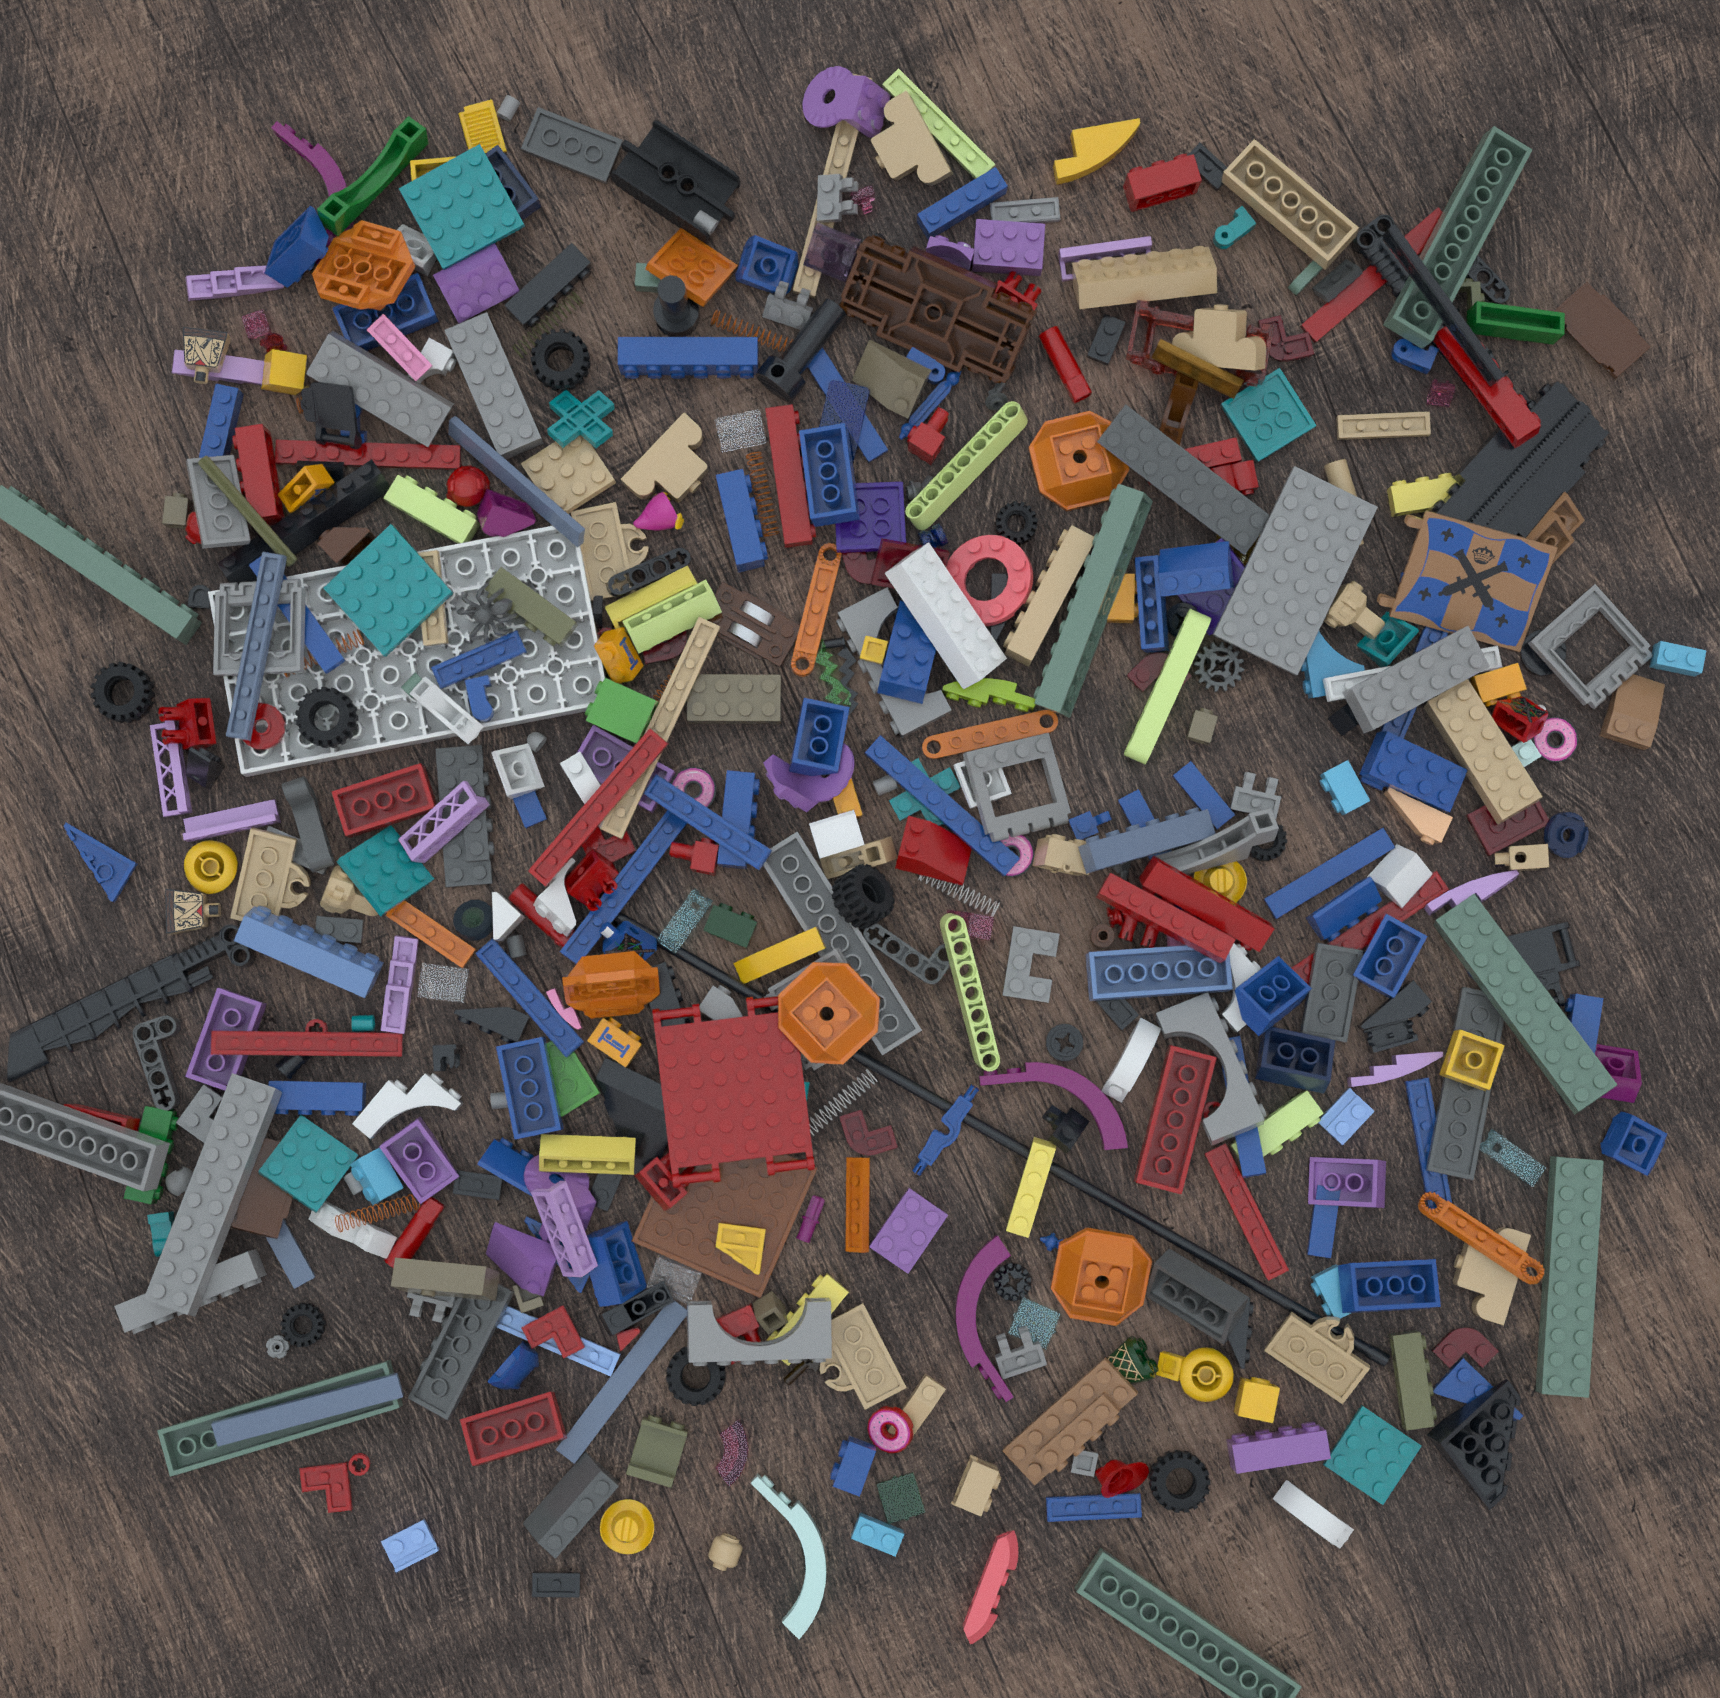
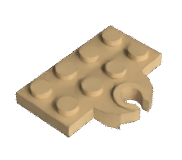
(607, 547)
(269, 874)
(1319, 1354)
(861, 1359)

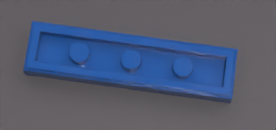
(479, 659)
(1093, 1507)

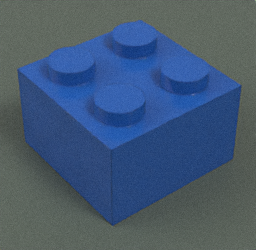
(853, 1466)

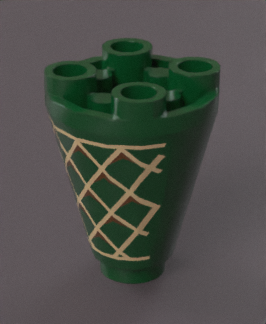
(1133, 1361)

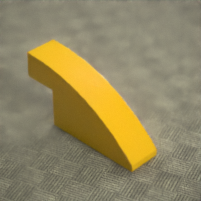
(1094, 148)
(779, 955)

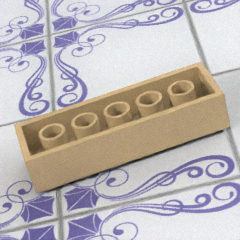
(1289, 204)
(1144, 277)
(1051, 592)
(1482, 751)

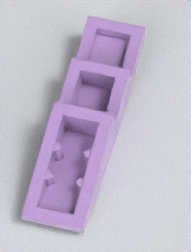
(230, 283)
(234, 369)
(1481, 887)
(400, 984)
(1401, 1066)

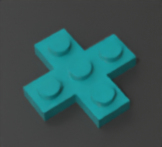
(580, 419)
(906, 805)

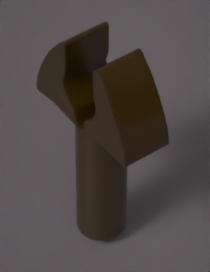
(799, 1369)

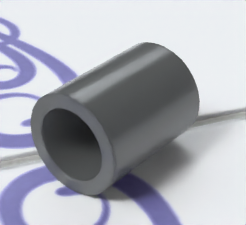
(516, 946)

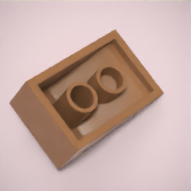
(1634, 712)

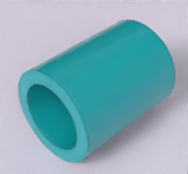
(363, 1023)

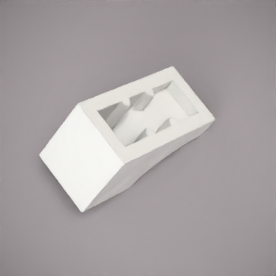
(440, 357)

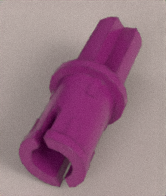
(810, 1219)

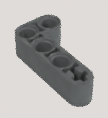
(309, 823)
(905, 950)
(161, 1064)

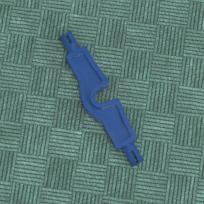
(940, 1140)

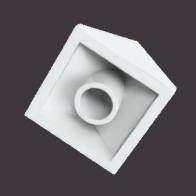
(419, 249)
(517, 770)
(994, 779)
(836, 834)
(1400, 875)
(505, 917)

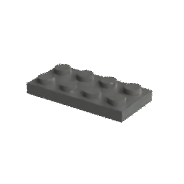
(572, 145)
(1333, 992)

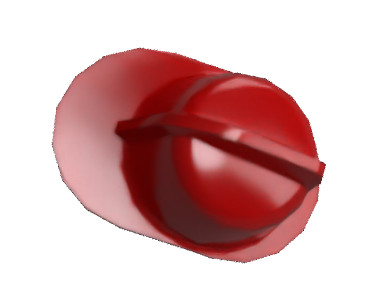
(1120, 1477)

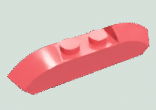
(1002, 1557)

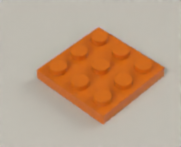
(695, 263)

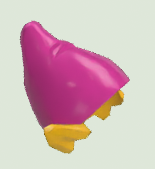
(659, 515)

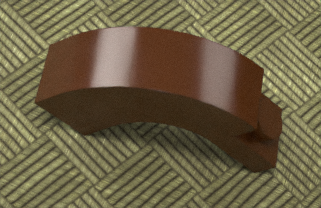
(1178, 406)

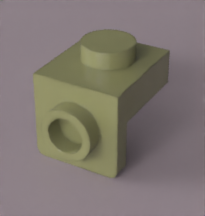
(1473, 292)

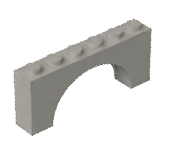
(866, 619)
(1199, 1020)
(806, 1340)

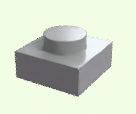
(1084, 1463)

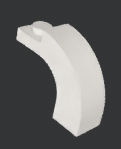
(446, 710)
(581, 777)
(1132, 1060)
(1313, 1514)

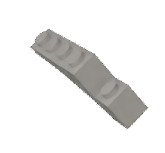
(1225, 846)

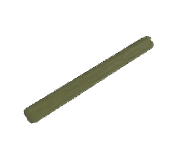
(246, 509)

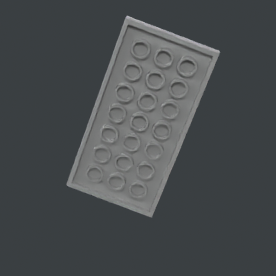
(1295, 570)

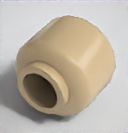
(725, 1551)

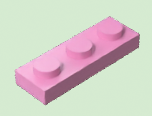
(399, 347)

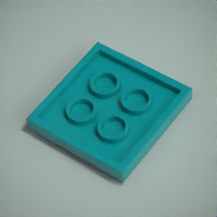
(1268, 415)
(384, 871)
(308, 1163)
(1372, 1455)

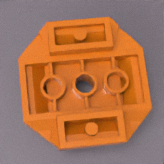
(364, 267)
(1066, 481)
(611, 984)
(854, 1009)
(1095, 1254)

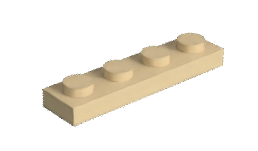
(1383, 425)
(435, 626)

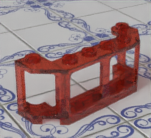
(1185, 322)

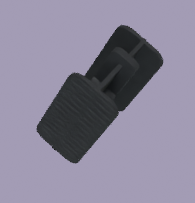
(663, 151)

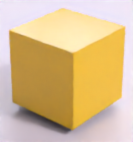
(284, 372)
(1256, 1399)

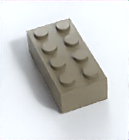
(735, 699)

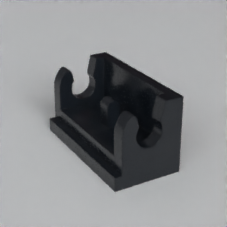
(1389, 1035)
(446, 1055)

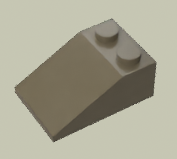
(891, 378)

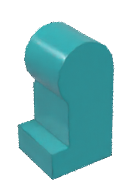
(1229, 234)
(160, 1228)

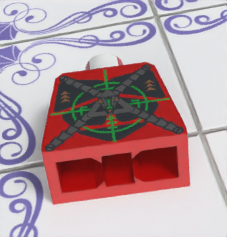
(1520, 717)

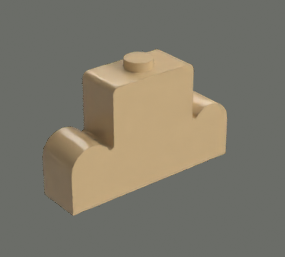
(909, 144)
(1221, 339)
(670, 463)
(1488, 1278)

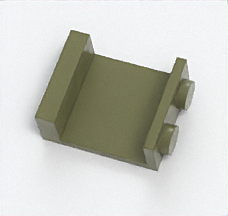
(657, 1451)

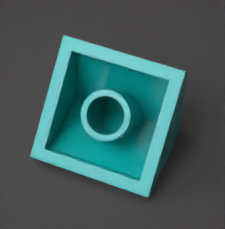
(1389, 641)

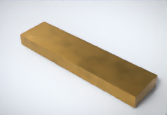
(1197, 368)

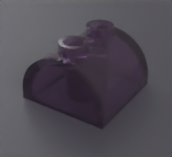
(831, 252)

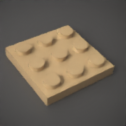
(569, 473)

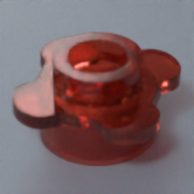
(273, 341)

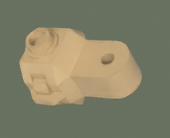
(1351, 609)
(343, 895)

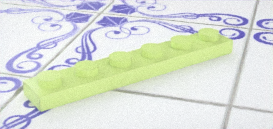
(941, 127)

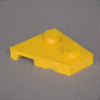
(742, 1244)

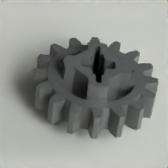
(1224, 675)

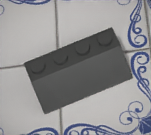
(1196, 1296)
(571, 1504)

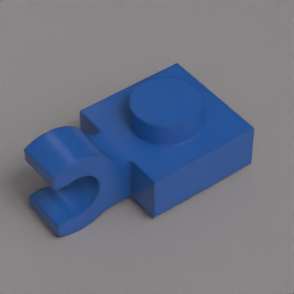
(1085, 825)

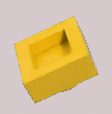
(873, 650)
(1169, 1365)

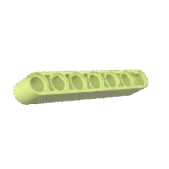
(966, 465)
(1167, 686)
(963, 982)

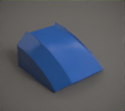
(766, 264)
(1633, 1142)
(515, 1368)

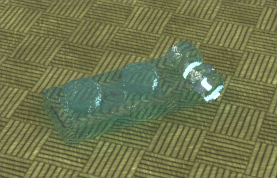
(684, 921)
(1513, 1158)

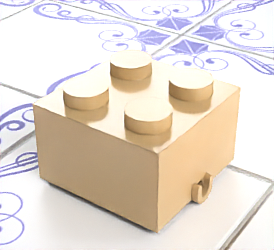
(1059, 855)
(976, 1486)

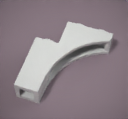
(394, 1100)

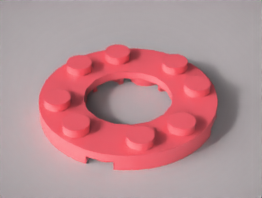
(1018, 569)

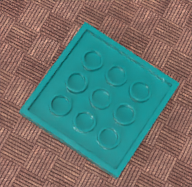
(461, 207)
(388, 590)

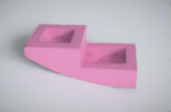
(569, 1014)

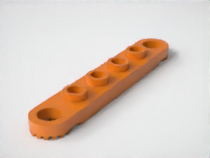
(815, 610)
(989, 734)
(1481, 1238)

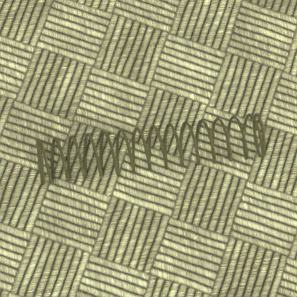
(575, 295)

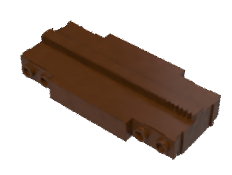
(936, 309)

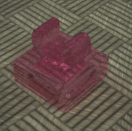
(863, 198)
(256, 324)
(1440, 393)

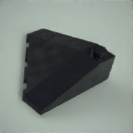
(636, 1110)
(1478, 1441)

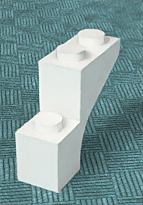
(555, 904)
(1241, 971)
(367, 1237)

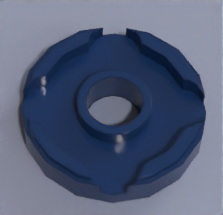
(1554, 834)

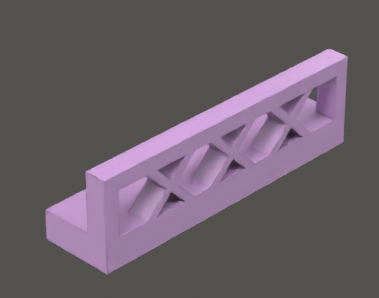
(1101, 250)
(178, 770)
(231, 821)
(446, 830)
(567, 1230)

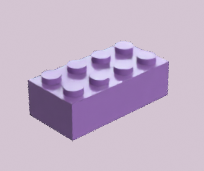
(606, 752)
(227, 1013)
(1278, 1448)

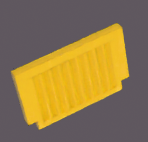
(482, 126)

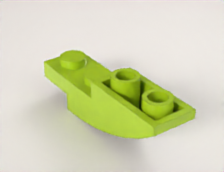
(1000, 690)

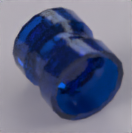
(937, 532)

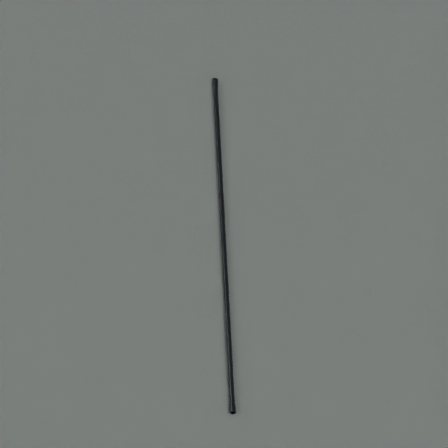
(1369, 1350)

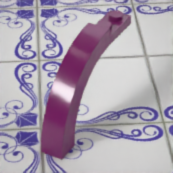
(319, 159)
(1094, 1099)
(965, 1311)

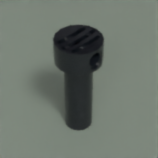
(673, 310)
(783, 374)

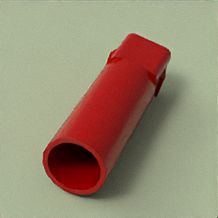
(1065, 364)
(524, 899)
(416, 1231)

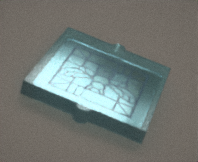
(1039, 1320)

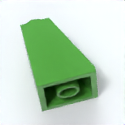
(621, 710)

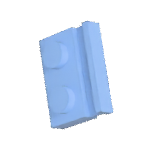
(1345, 1116)
(410, 1545)

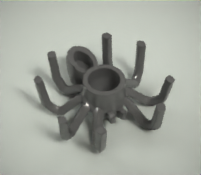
(486, 613)

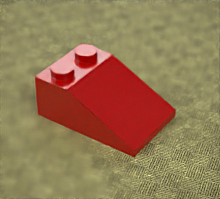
(933, 852)

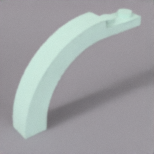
(811, 1595)

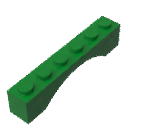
(346, 205)

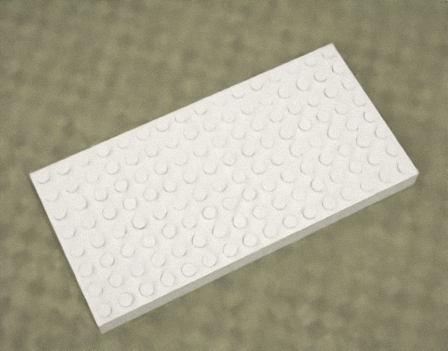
(523, 690)

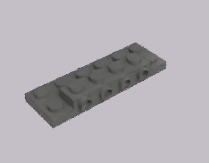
(470, 851)
(458, 1352)

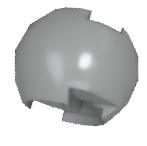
(178, 1180)

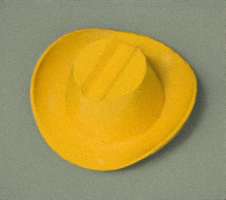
(210, 866)
(1225, 879)
(1206, 1374)
(627, 1527)

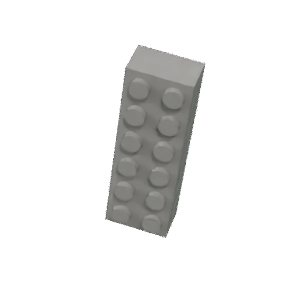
(494, 386)
(381, 388)
(1416, 679)
(225, 1280)

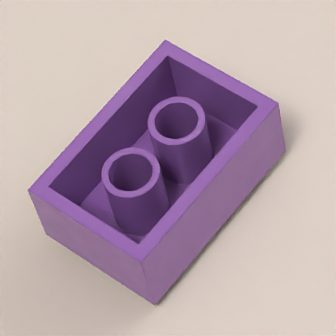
(1008, 247)
(476, 283)
(908, 1230)

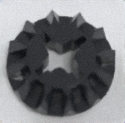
(1174, 619)
(1075, 1039)
(1016, 1271)

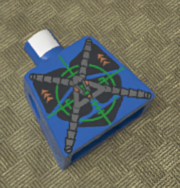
(627, 938)

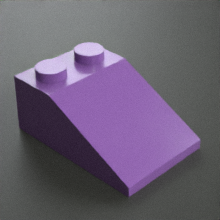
(419, 1160)
(1358, 1179)
(523, 1258)

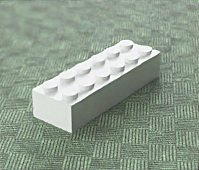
(946, 616)

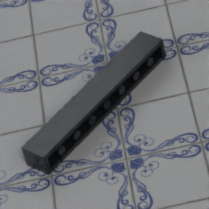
(311, 520)

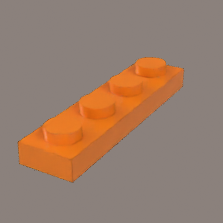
(432, 933)
(857, 1204)

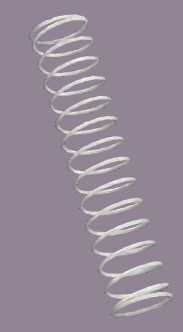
(959, 898)
(839, 1095)

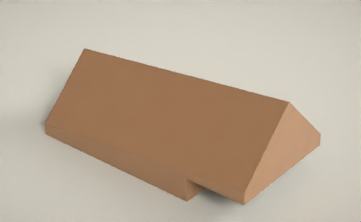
(1558, 525)

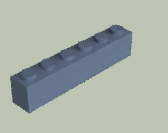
(1146, 841)

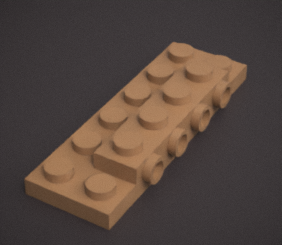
(1071, 1422)

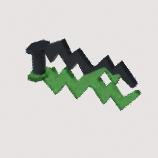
(838, 686)

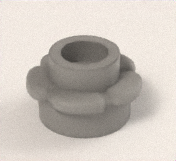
(277, 1340)

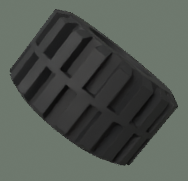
(552, 343)
(105, 684)
(313, 703)
(863, 896)
(691, 1395)
(1190, 1498)

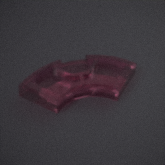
(734, 1452)

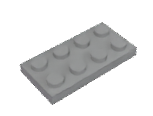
(217, 518)

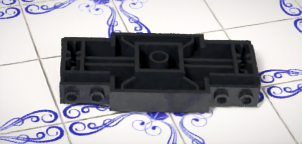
(1517, 486)

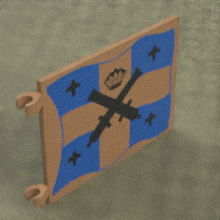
(1471, 578)

